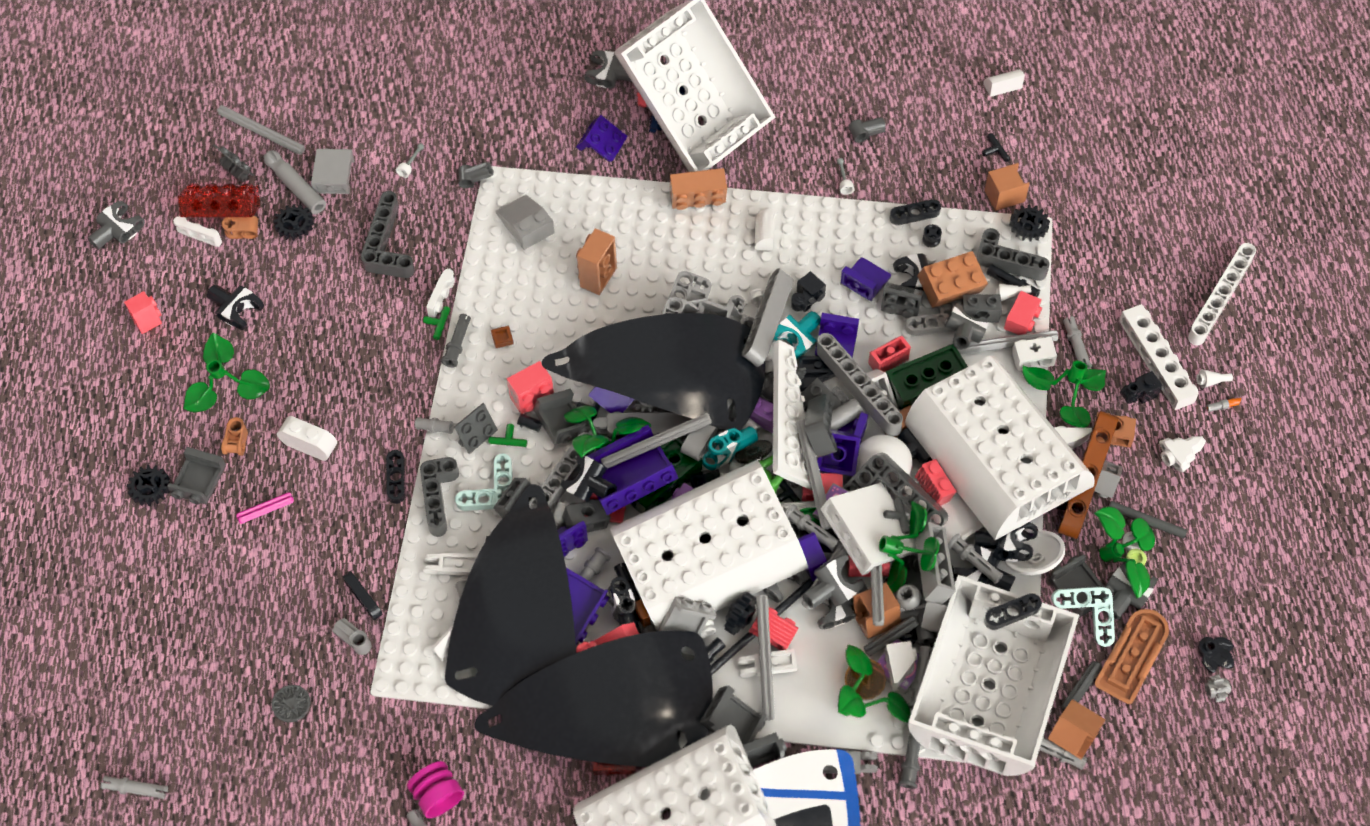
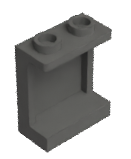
(551, 412)
(197, 476)
(1077, 575)
(730, 710)
(765, 749)

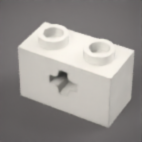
(1034, 353)

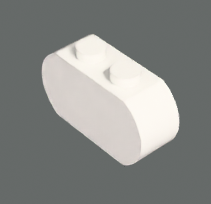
(307, 438)

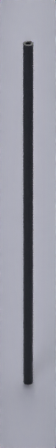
(749, 636)

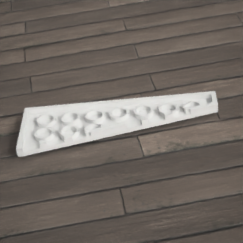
(787, 410)

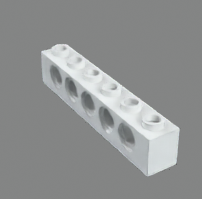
(1140, 336)

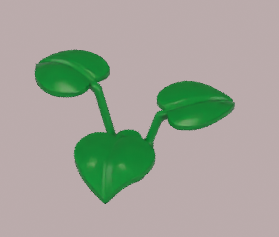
(218, 351)
(1078, 374)
(586, 443)
(1113, 524)
(894, 546)
(851, 702)

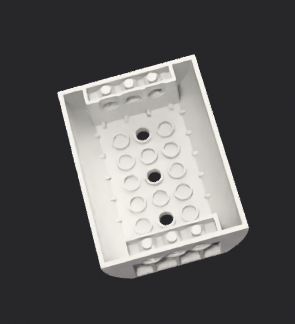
(713, 82)
(988, 464)
(734, 559)
(1023, 679)
(676, 783)

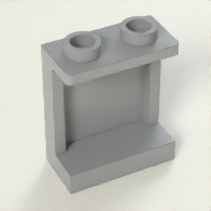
(332, 171)
(687, 616)

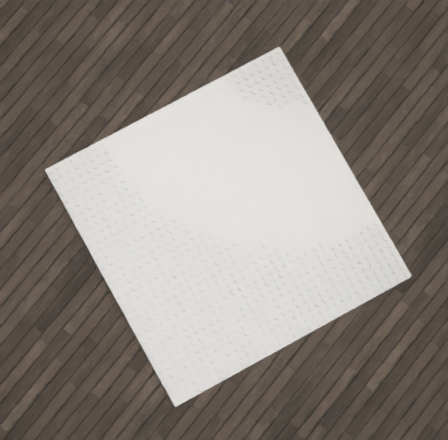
(548, 310)

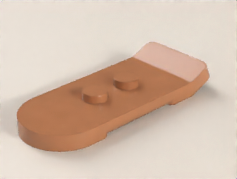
(1133, 655)

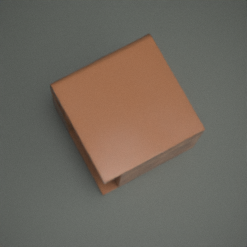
(1005, 187)
(863, 609)
(1076, 729)

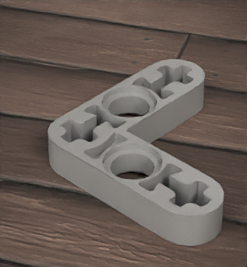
(939, 318)

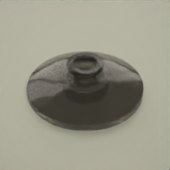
(754, 452)

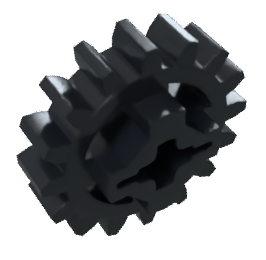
(293, 222)
(1029, 223)
(146, 493)
(740, 613)

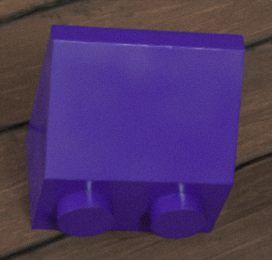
(846, 458)

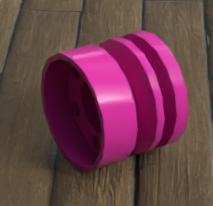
(435, 789)

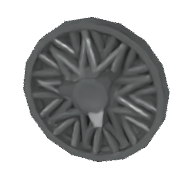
(291, 703)

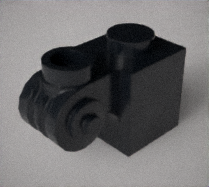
(809, 290)
(1144, 388)

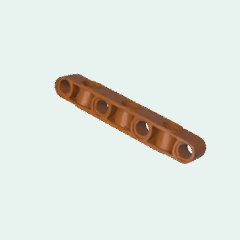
(1093, 460)

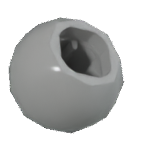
(908, 597)

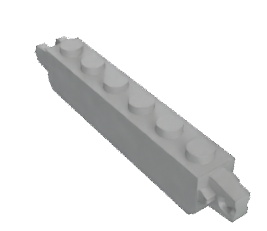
(659, 422)

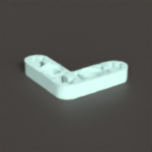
(493, 494)
(1097, 607)

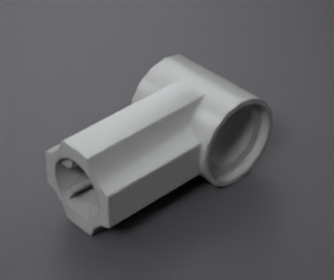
(351, 636)

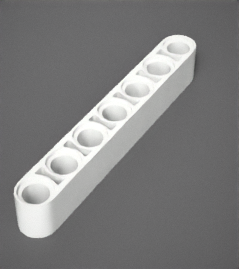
(1221, 294)

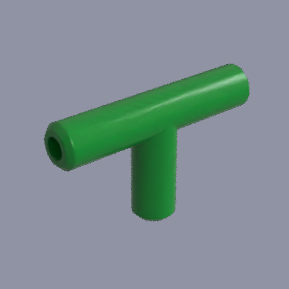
(439, 323)
(508, 440)

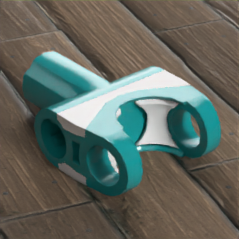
(798, 332)
(727, 445)

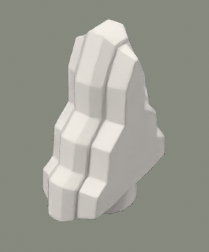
(1180, 451)

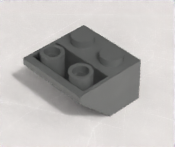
(901, 300)

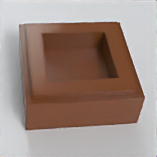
(502, 337)
(642, 613)

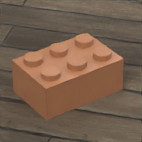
(698, 188)
(596, 261)
(952, 279)

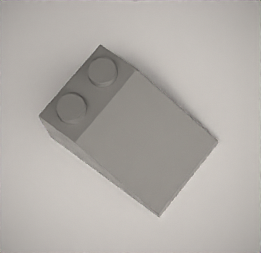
(526, 221)

